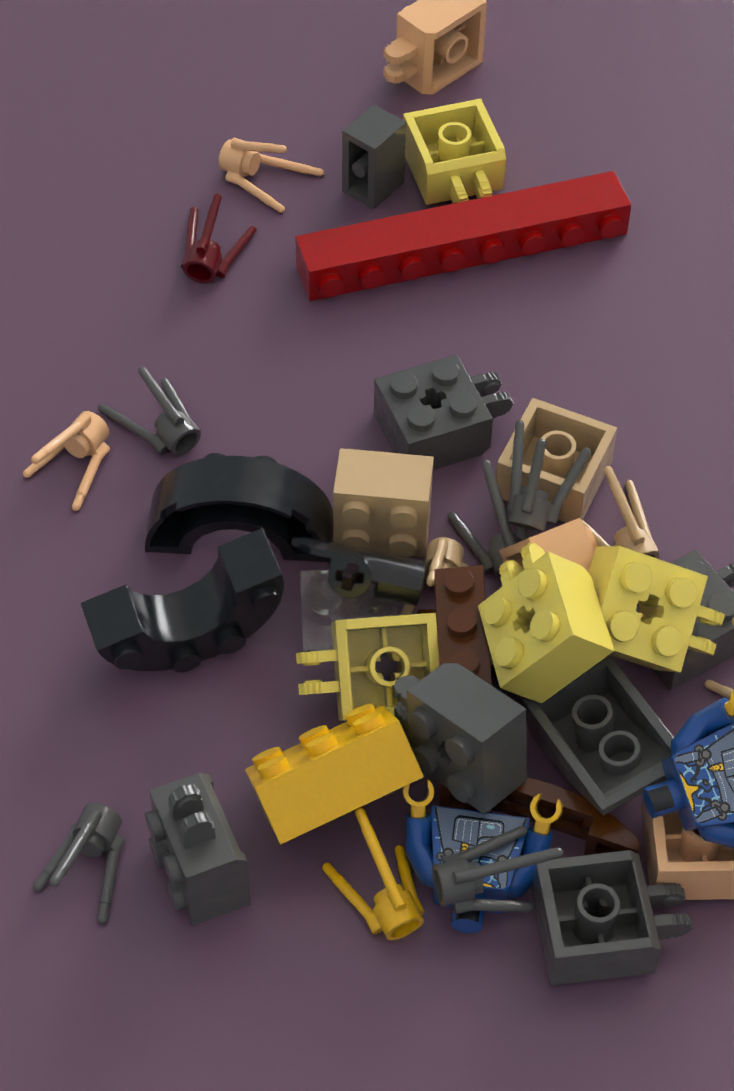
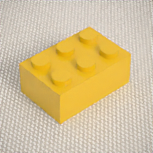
(332, 771)

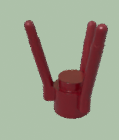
(204, 258)

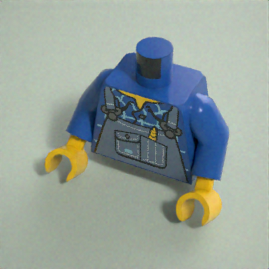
(700, 775)
(456, 830)

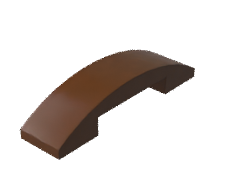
(578, 817)

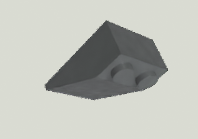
(601, 736)

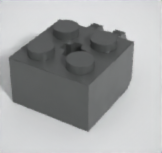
(439, 410)
(718, 597)
(464, 734)
(197, 849)
(600, 917)

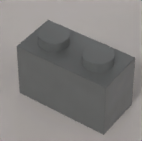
(373, 156)

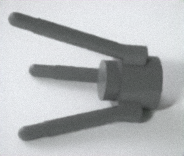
(173, 426)
(530, 506)
(492, 560)
(90, 836)
(459, 880)

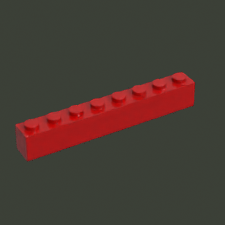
(461, 235)

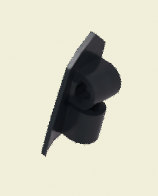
(395, 576)

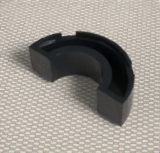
(241, 496)
(194, 622)

